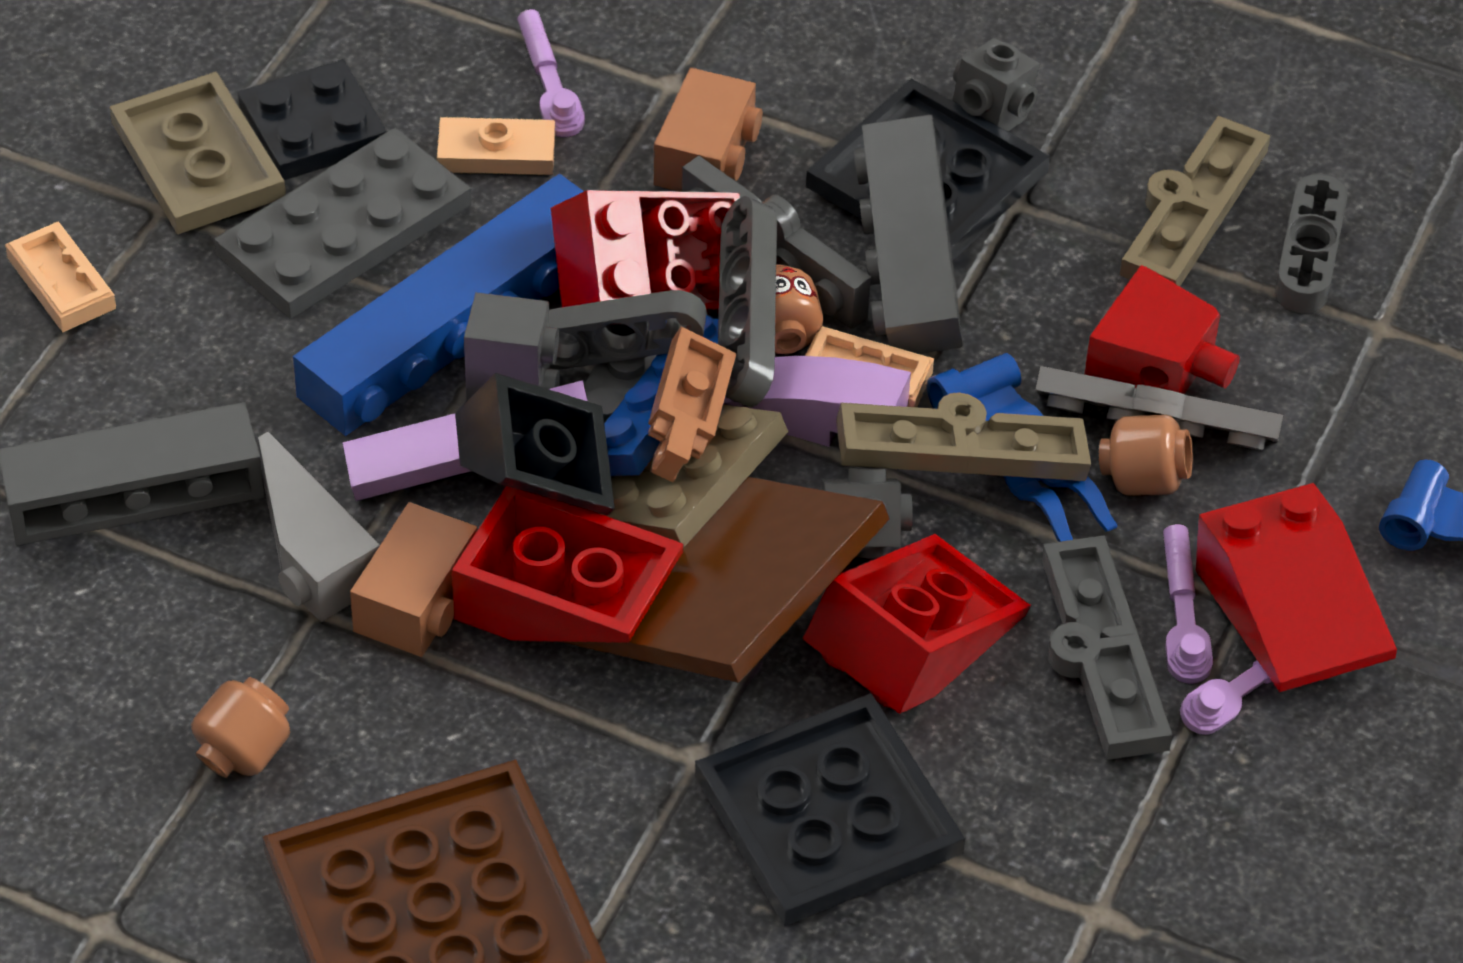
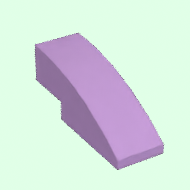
(812, 388)

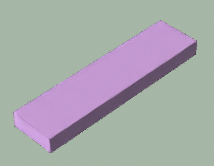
(412, 453)

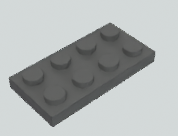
(342, 222)

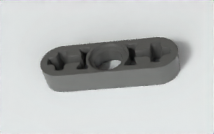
(1320, 261)

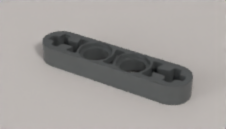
(748, 298)
(651, 316)

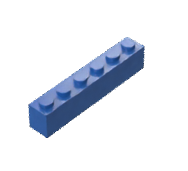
(424, 318)

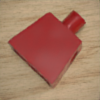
(1159, 338)

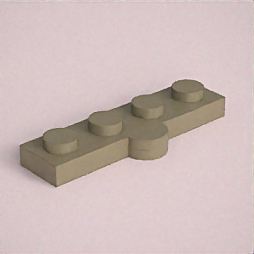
(1195, 202)
(962, 441)

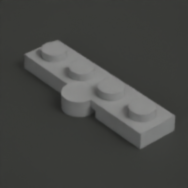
(1072, 390)

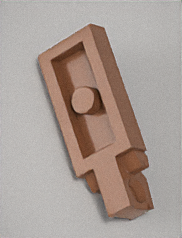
(688, 400)

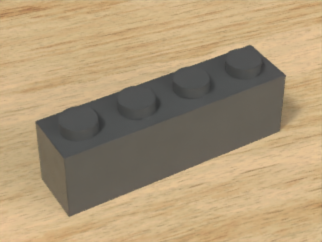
(910, 236)
(131, 473)

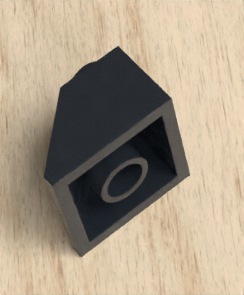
(537, 442)

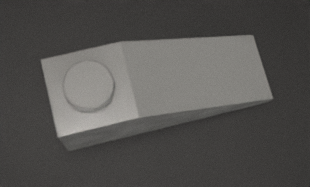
(315, 537)

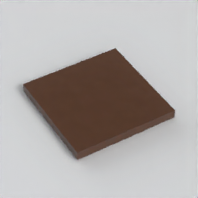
(750, 577)
(434, 879)

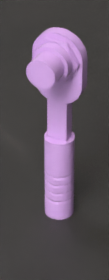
(556, 102)
(1186, 644)
(1219, 701)

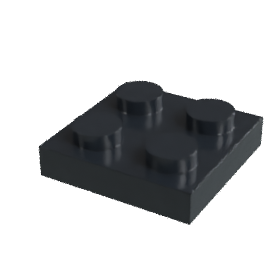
(311, 118)

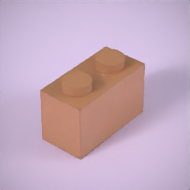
(707, 120)
(408, 583)

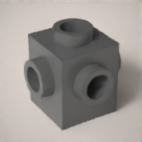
(996, 83)
(873, 484)

